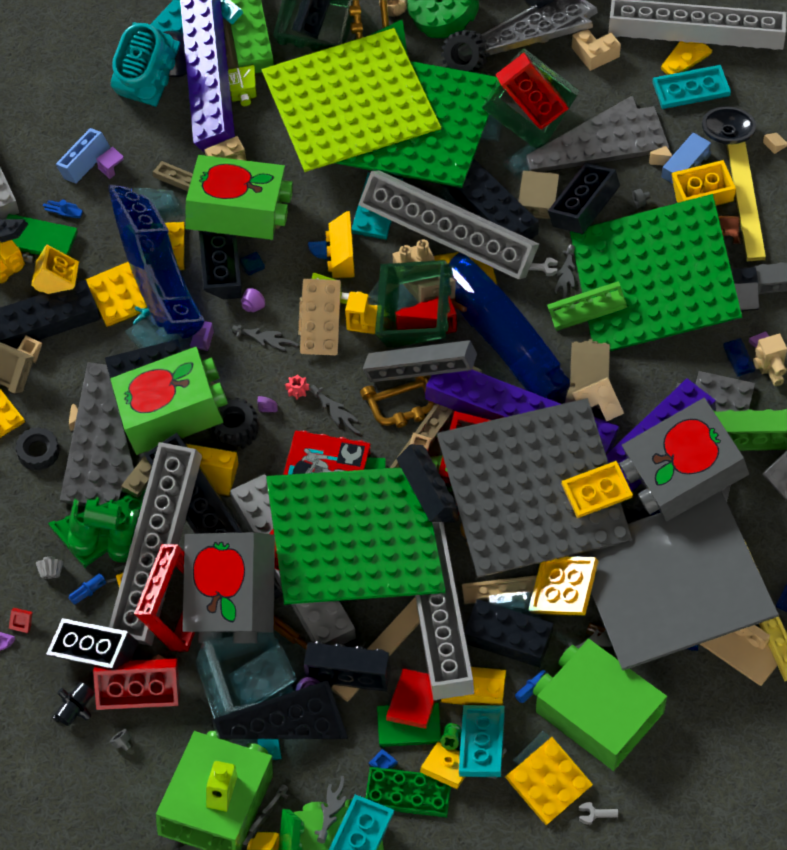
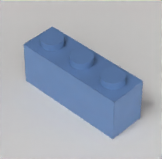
(82, 155)
(689, 155)

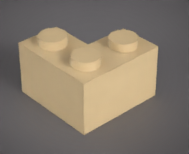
(595, 52)
(601, 394)

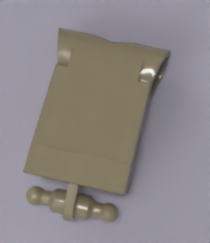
(587, 366)

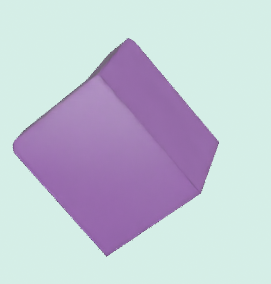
(108, 160)
(203, 338)

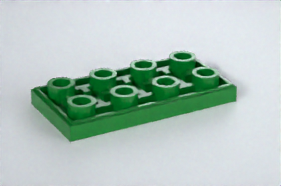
(44, 233)
(408, 792)
(290, 831)

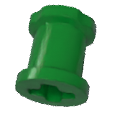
(451, 736)

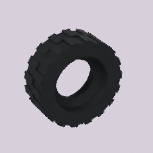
(34, 435)

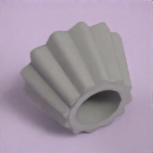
(49, 567)

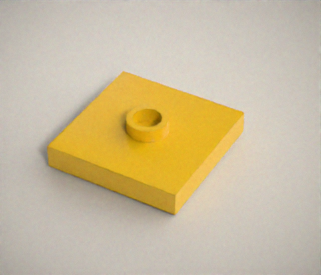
(443, 766)

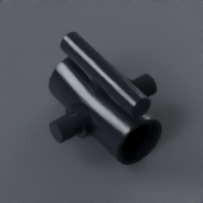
(73, 704)

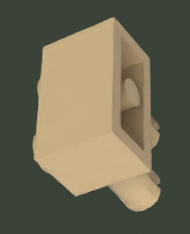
(228, 149)
(414, 254)
(771, 358)

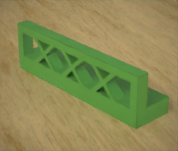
(588, 307)

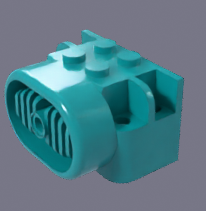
(143, 63)

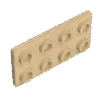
(319, 317)
(746, 652)

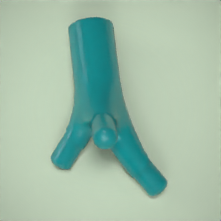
(144, 313)

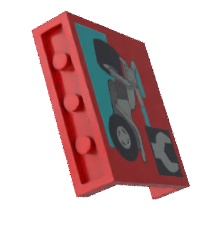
(325, 454)

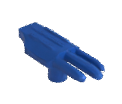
(65, 209)

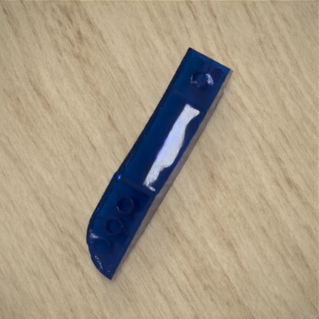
(154, 263)
(506, 329)

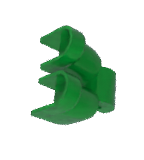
(85, 531)

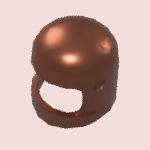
(730, 227)

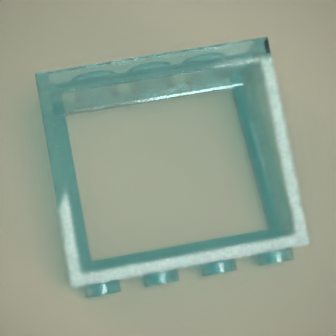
(211, 675)

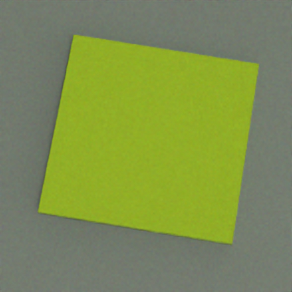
(350, 99)

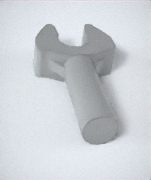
(545, 266)
(596, 813)

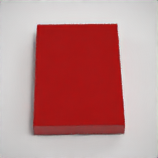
(412, 700)

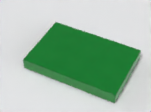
(400, 734)

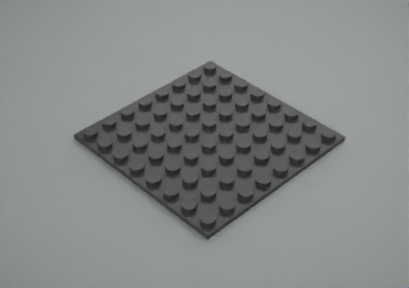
(511, 488)
(678, 584)

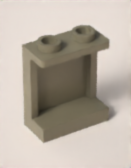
(538, 192)
(428, 289)
(14, 368)

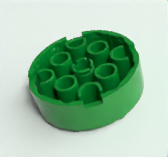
(442, 17)

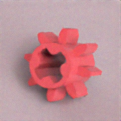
(297, 386)

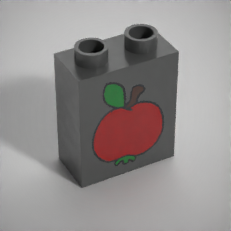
(683, 460)
(229, 585)

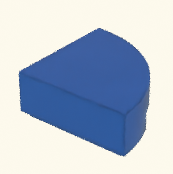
(319, 249)
(383, 760)

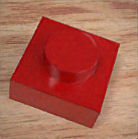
(20, 620)

